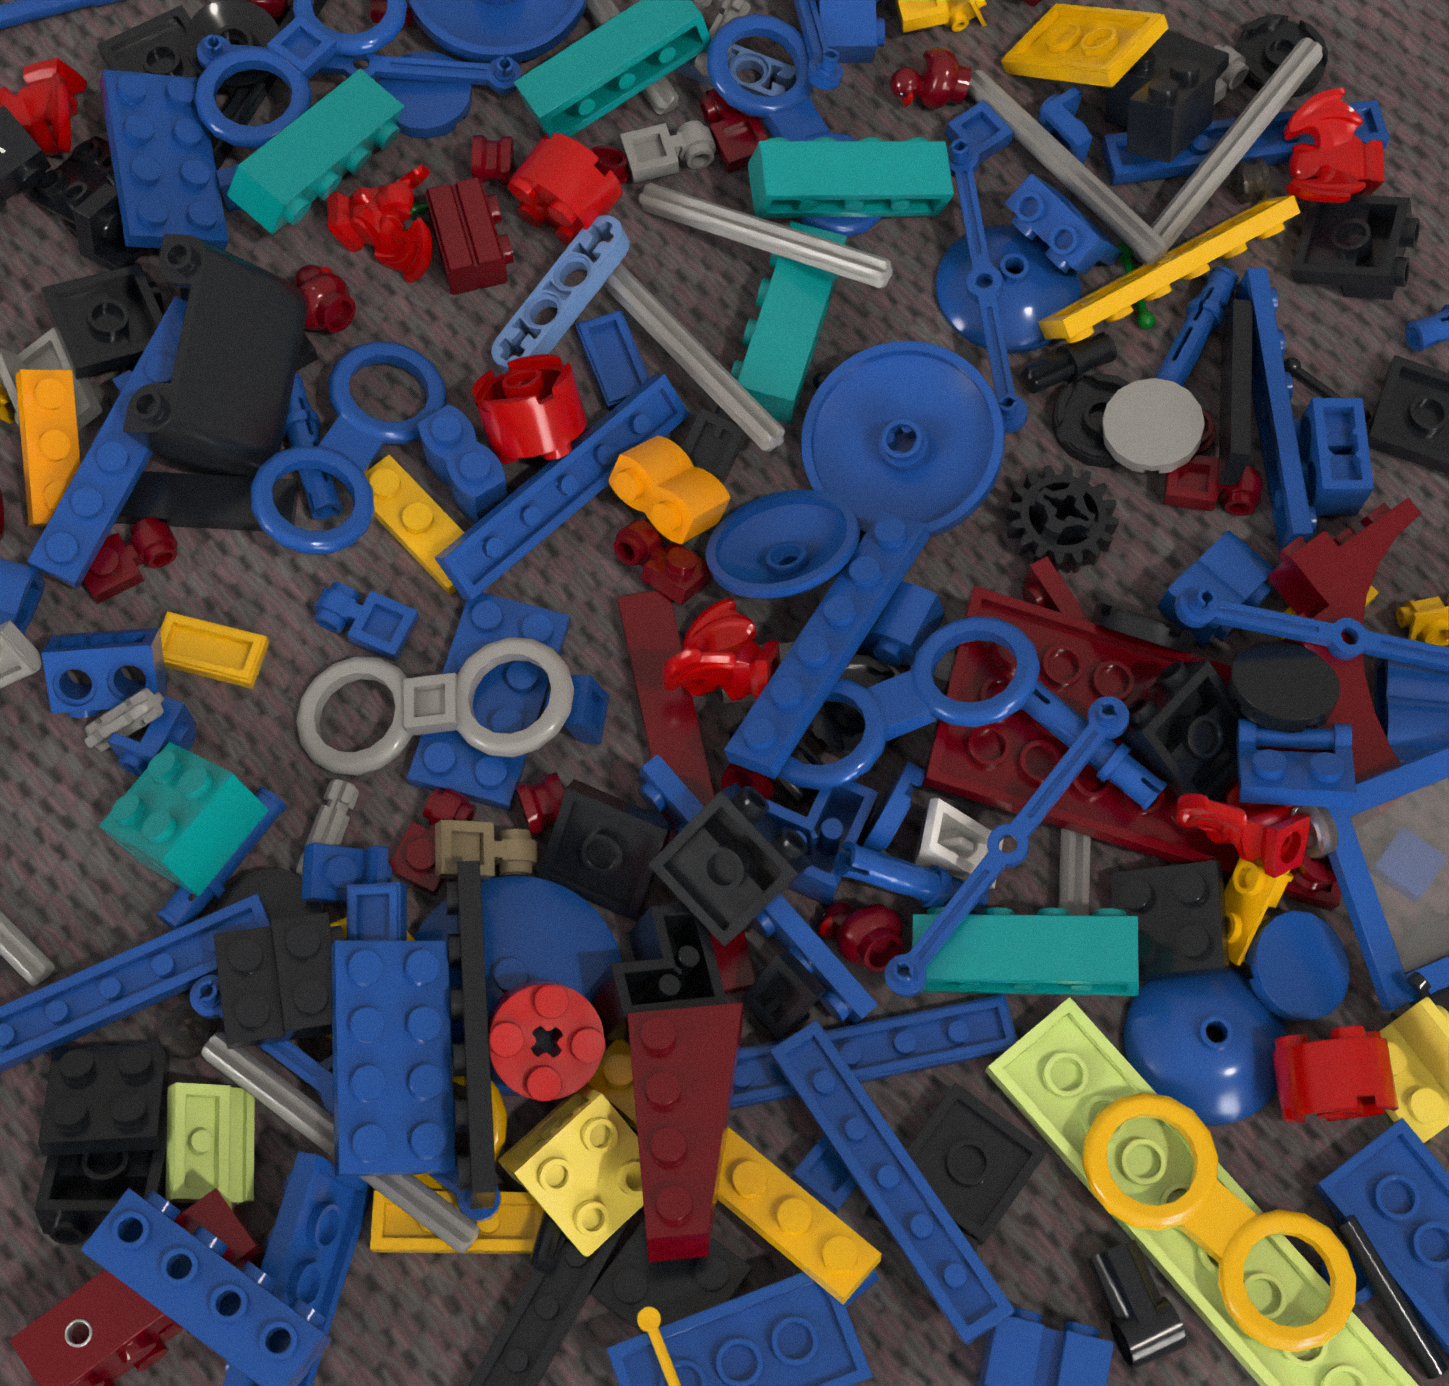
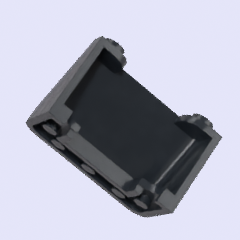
(230, 365)

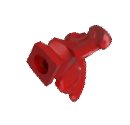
(46, 103)
(1338, 160)
(378, 220)
(722, 655)
(1253, 828)

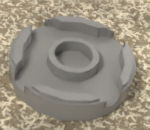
(1153, 426)

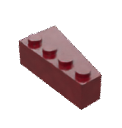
(682, 1106)

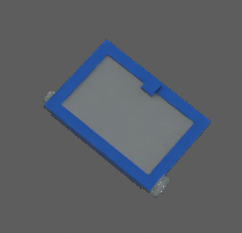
(1394, 871)

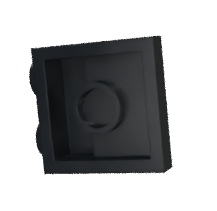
(1357, 245)
(104, 319)
(1187, 730)
(731, 861)
(276, 980)
(84, 1188)

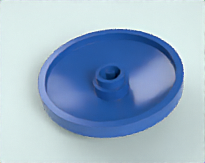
(497, 28)
(905, 435)
(531, 935)

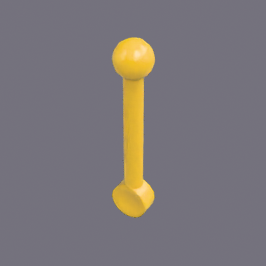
(649, 1321)

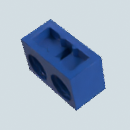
(1336, 455)
(101, 659)

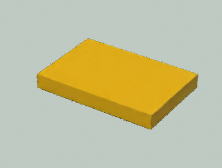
(1084, 44)

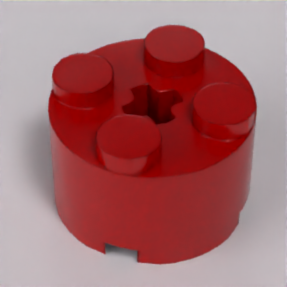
(563, 187)
(530, 408)
(577, 1040)
(1335, 1076)

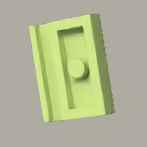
(209, 1142)

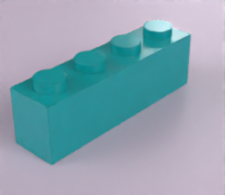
(612, 64)
(316, 152)
(849, 178)
(786, 330)
(1036, 953)

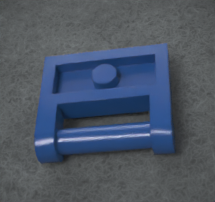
(1292, 776)

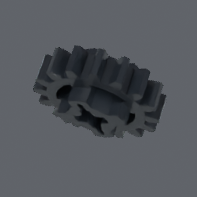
(1067, 541)

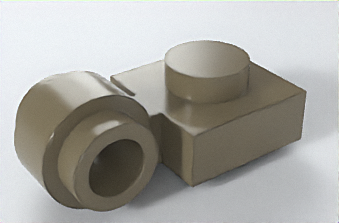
(474, 841)

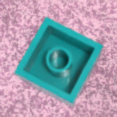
(184, 818)

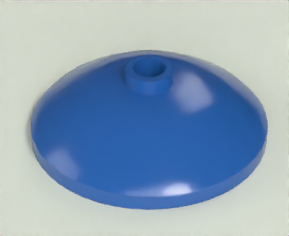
(1026, 296)
(782, 544)
(1176, 1058)

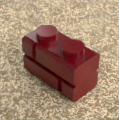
(467, 235)

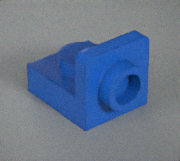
(1058, 118)
(332, 868)

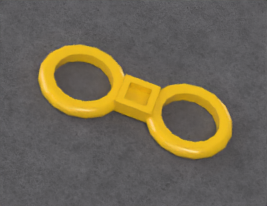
(1220, 1222)

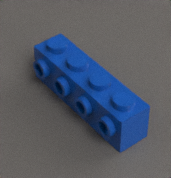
(206, 1293)

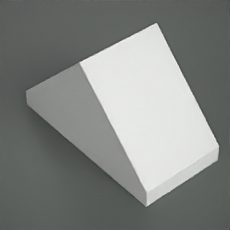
(951, 840)

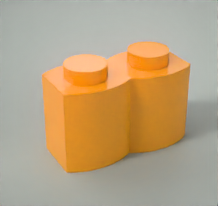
(669, 489)

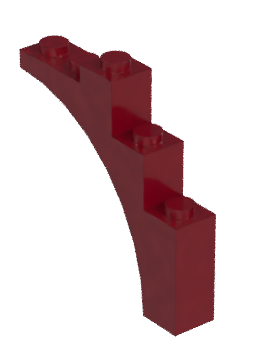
(1331, 582)

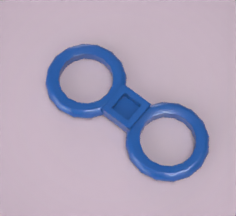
(294, 57)
(787, 114)
(346, 449)
(915, 701)

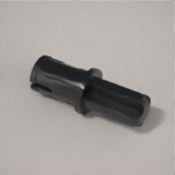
(1069, 363)

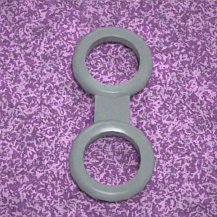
(435, 706)

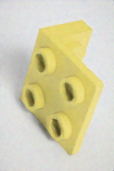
(1420, 1067)
(581, 1168)

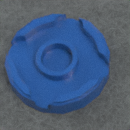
(429, 105)
(892, 808)
(1298, 966)

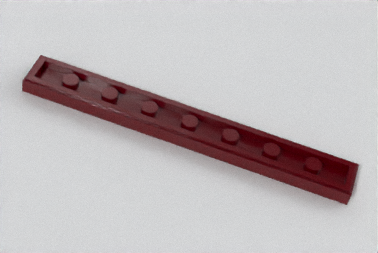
(675, 734)

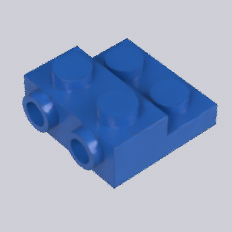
(1060, 224)

